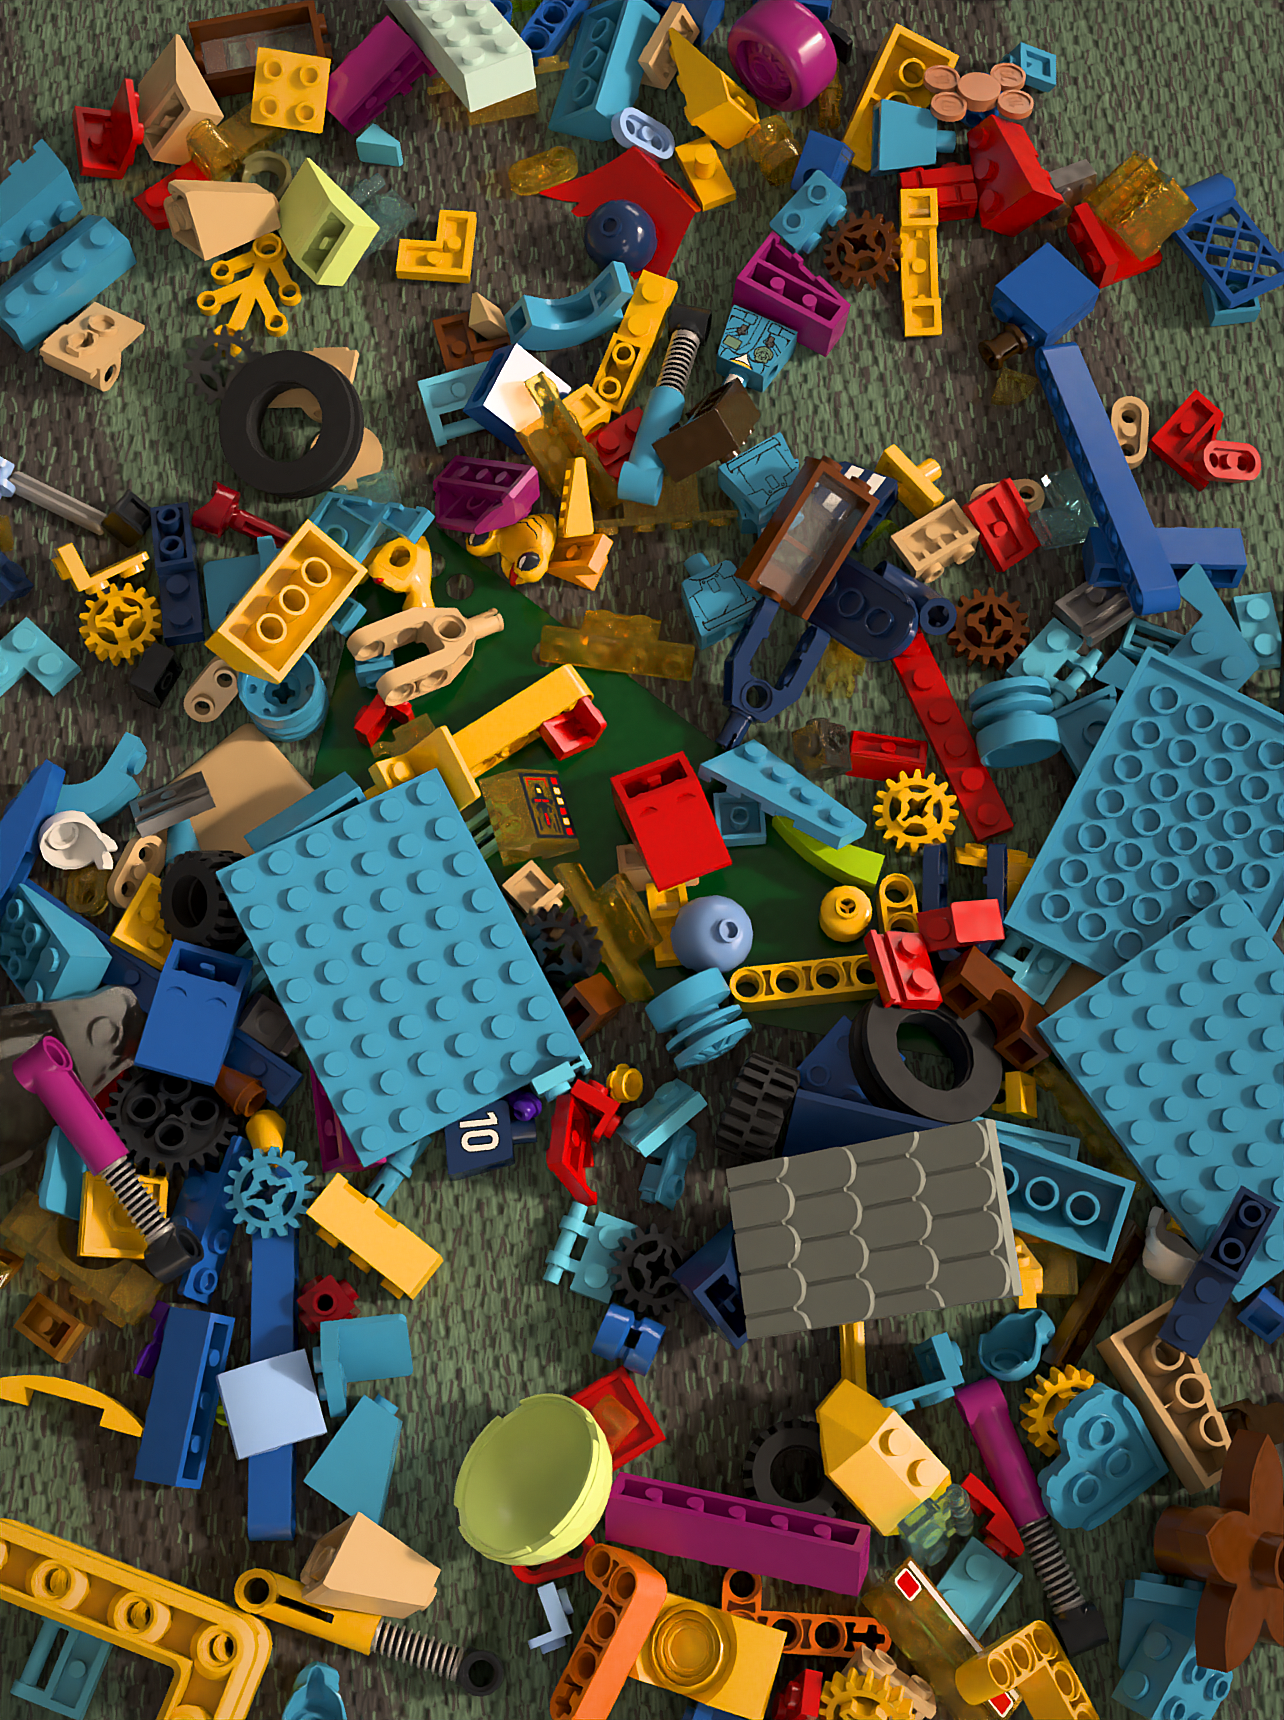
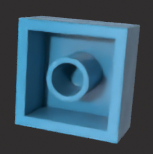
(1220, 314)
(739, 820)

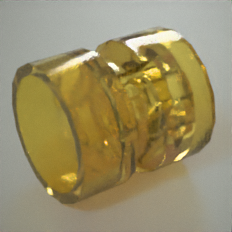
(774, 149)

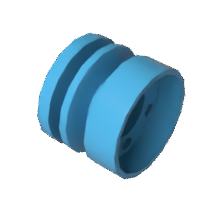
(303, 711)
(1014, 722)
(700, 1023)

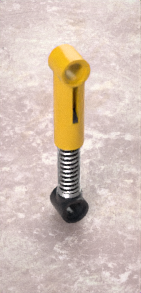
(367, 1632)

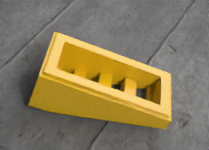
(575, 508)

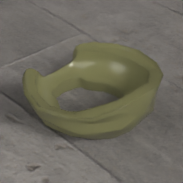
(268, 162)

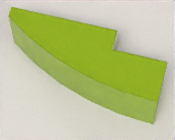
(847, 865)

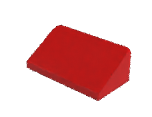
(885, 756)

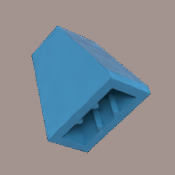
(360, 1460)

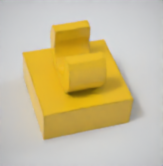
(1020, 1096)

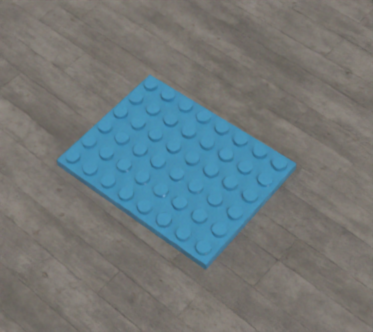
(1161, 821)
(399, 966)
(1191, 1069)

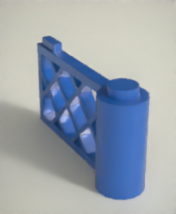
(1215, 200)

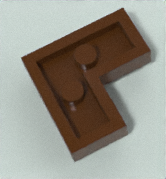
(459, 343)

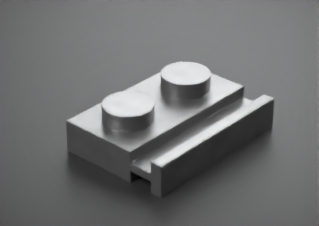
(1094, 611)
(171, 804)

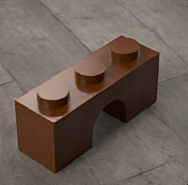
(977, 983)

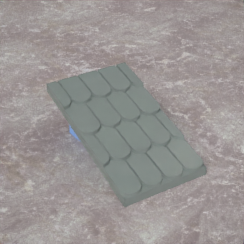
(874, 1230)

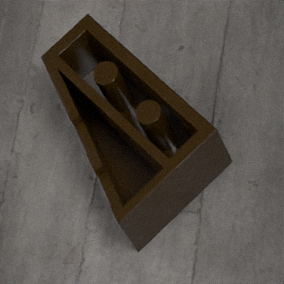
(713, 431)

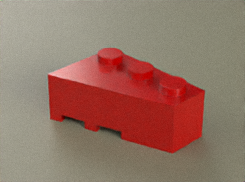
(1008, 177)

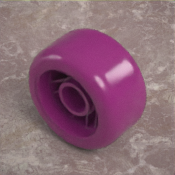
(782, 54)

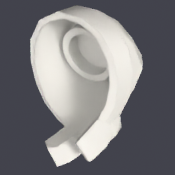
(75, 841)
(1166, 1253)

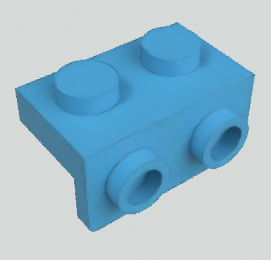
(809, 213)

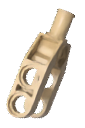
(444, 632)

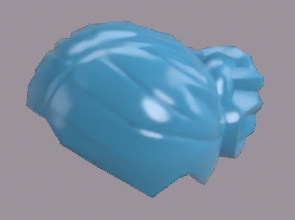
(1024, 1337)
(315, 1695)

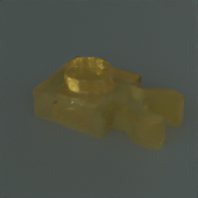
(845, 664)
(406, 737)

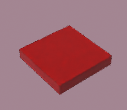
(646, 1433)

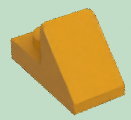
(580, 559)

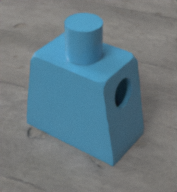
(906, 138)

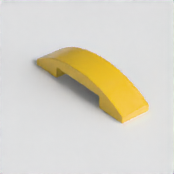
(919, 263)
(115, 1415)

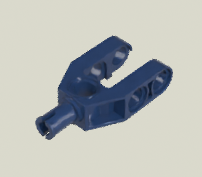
(738, 678)
(936, 885)

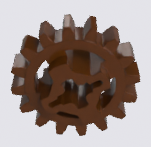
(866, 265)
(1003, 624)

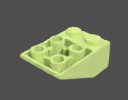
(323, 226)

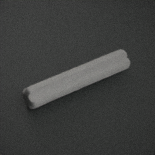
(58, 502)

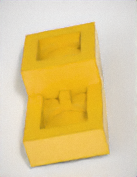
(663, 910)

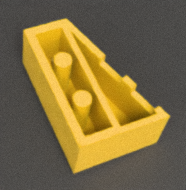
(373, 1238)

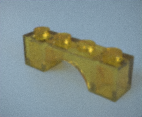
(123, 1288)

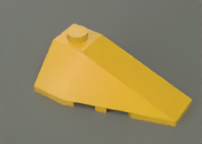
(894, 76)

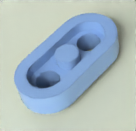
(637, 129)

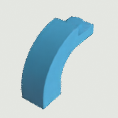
(574, 319)
(110, 789)

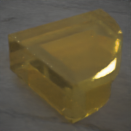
(1012, 387)

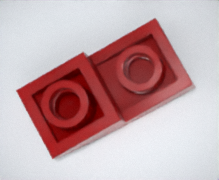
(998, 1527)

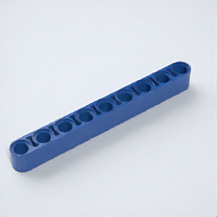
(1107, 480)
(273, 1334)

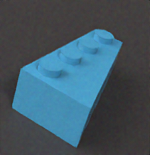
(35, 200)

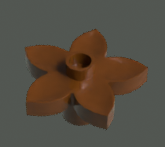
(1234, 1552)

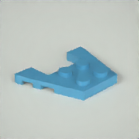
(356, 527)
(1209, 647)

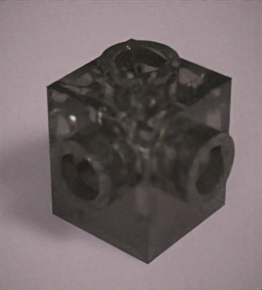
(821, 750)

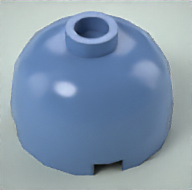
(711, 934)

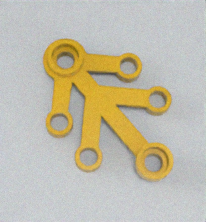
(252, 287)

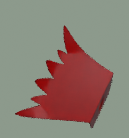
(643, 182)

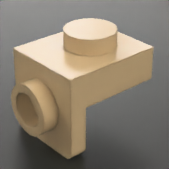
(532, 888)

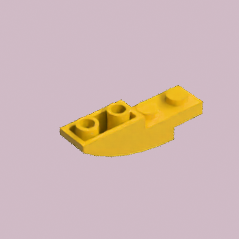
(635, 341)

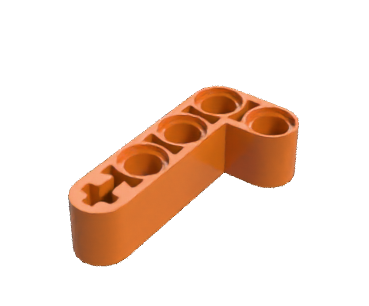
(804, 1623)
(614, 1635)

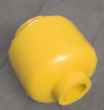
(845, 925)

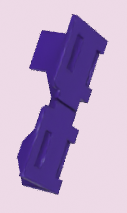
(150, 1354)

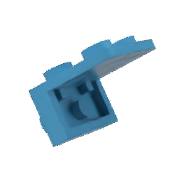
(231, 578)
(63, 1177)
(360, 1352)
(940, 1369)
(1155, 1600)
(1167, 1682)

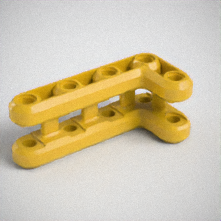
(115, 1604)

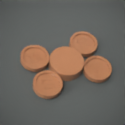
(978, 92)

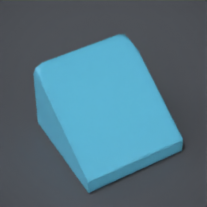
(379, 147)

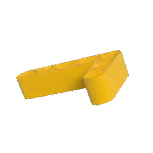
(841, 968)
(1033, 1664)

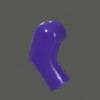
(525, 1104)

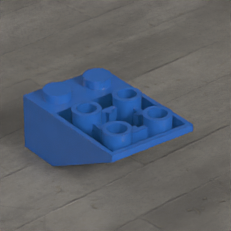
(194, 1012)

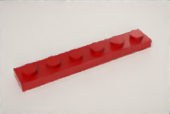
(951, 741)

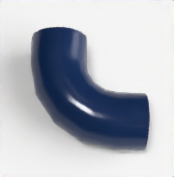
(935, 611)

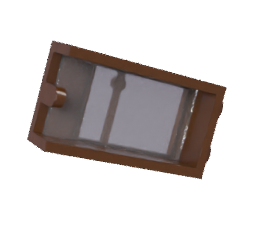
(229, 43)
(808, 536)

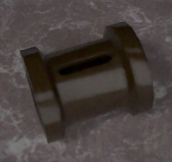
(1002, 346)

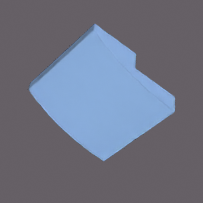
(270, 1404)

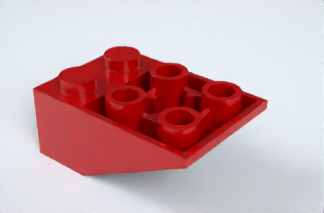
(669, 821)

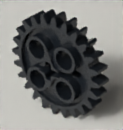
(197, 1138)

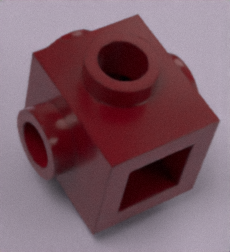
(317, 1291)

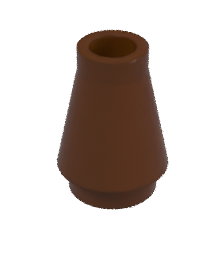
(240, 1091)

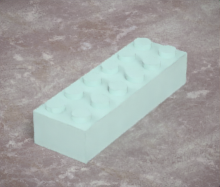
(469, 48)

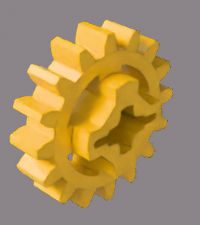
(105, 619)
(905, 800)
(1048, 1400)
(863, 1698)

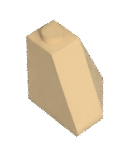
(219, 214)
(368, 1571)

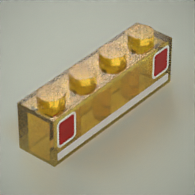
(932, 1638)

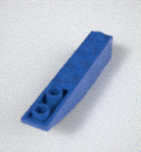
(22, 825)

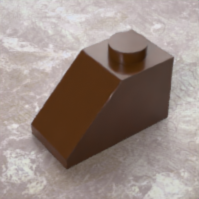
(591, 1006)

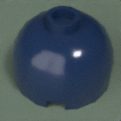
(621, 234)

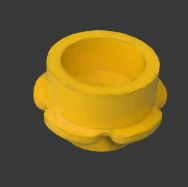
(624, 1083)

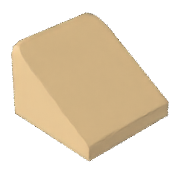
(486, 318)

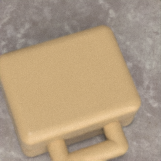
(248, 786)

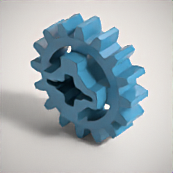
(274, 1208)

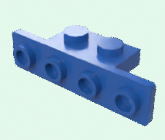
(204, 1212)

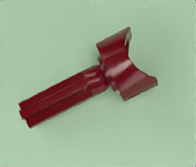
(223, 514)

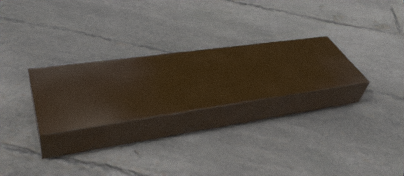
(1094, 1300)

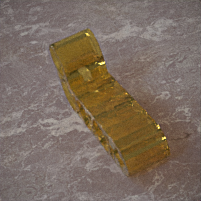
(223, 148)

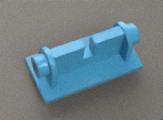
(667, 1181)

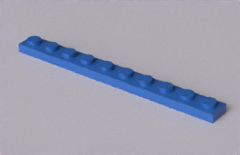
(141, 978)

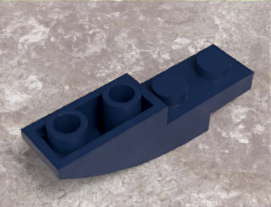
(178, 574)
(1217, 1271)

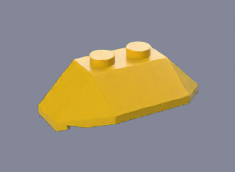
(876, 1457)

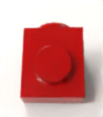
(373, 719)
(574, 729)
(595, 1099)

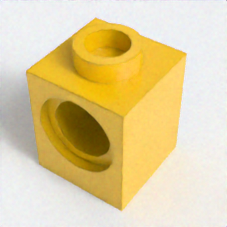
(588, 408)

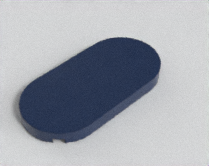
(866, 613)

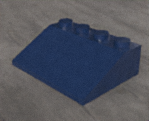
(831, 1122)

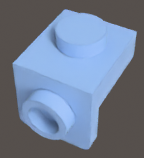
(557, 1607)

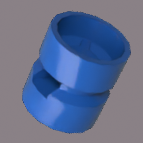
(615, 1332)

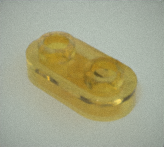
(543, 171)
(84, 884)

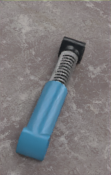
(644, 472)

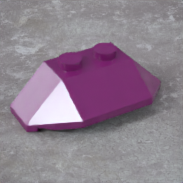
(484, 494)

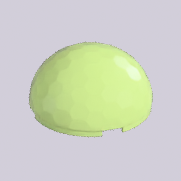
(534, 1482)

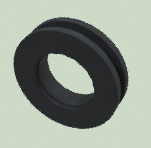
(243, 414)
(894, 1088)

